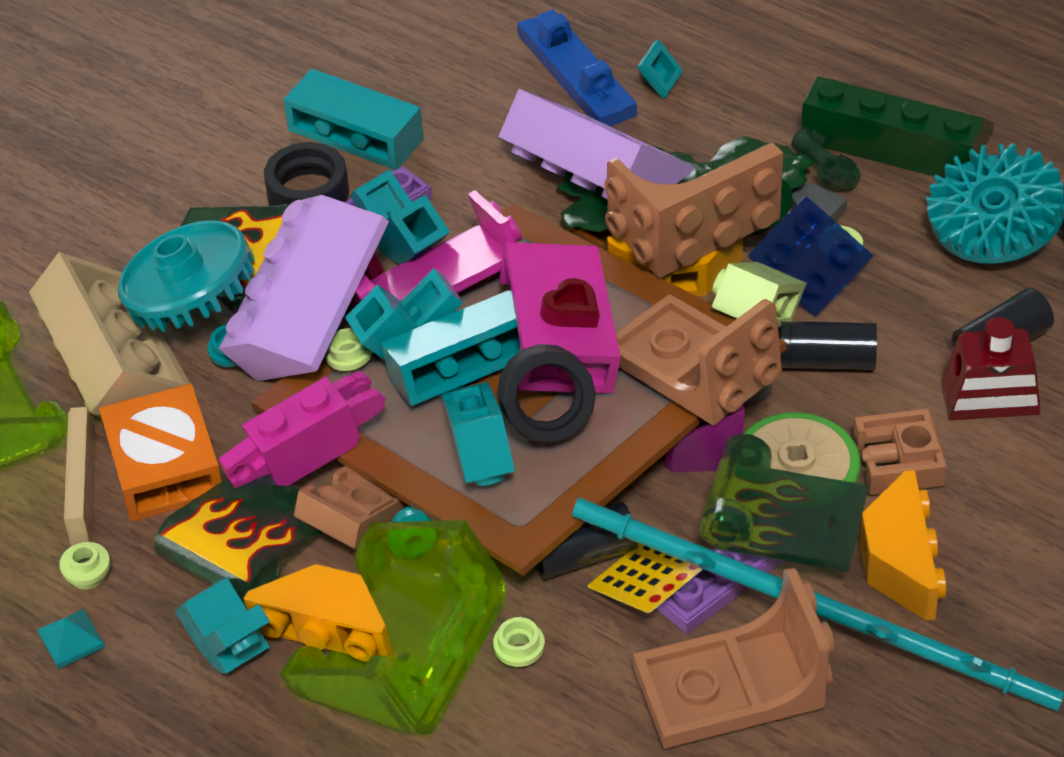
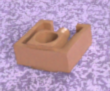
(912, 447)
(346, 506)

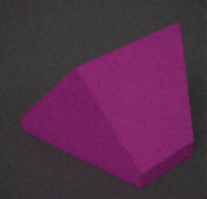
(704, 444)

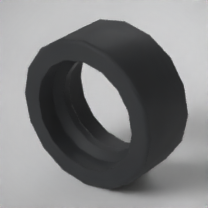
(302, 160)
(570, 421)

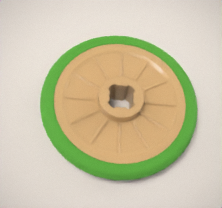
(809, 445)

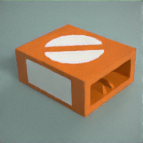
(160, 451)

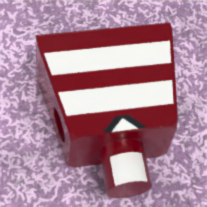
(991, 374)

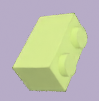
(748, 283)

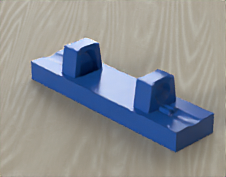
(577, 68)

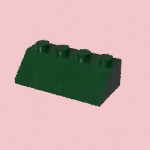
(891, 127)

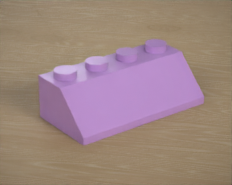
(582, 144)
(302, 288)

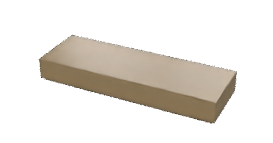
(79, 476)

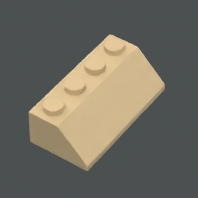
(98, 339)

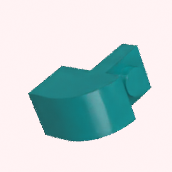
(411, 225)
(385, 316)
(223, 626)

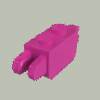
(303, 431)

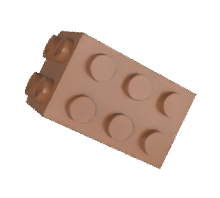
(688, 220)
(699, 359)
(741, 674)

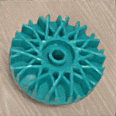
(996, 205)
(185, 272)

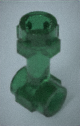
(834, 170)

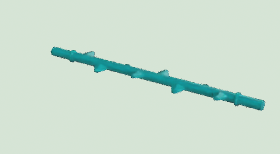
(827, 607)

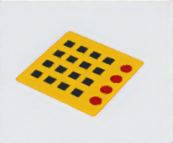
(644, 578)

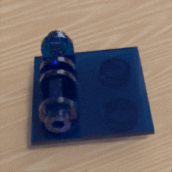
(814, 251)

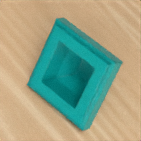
(659, 69)
(70, 638)

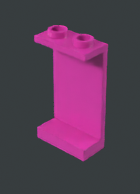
(461, 259)
(539, 268)

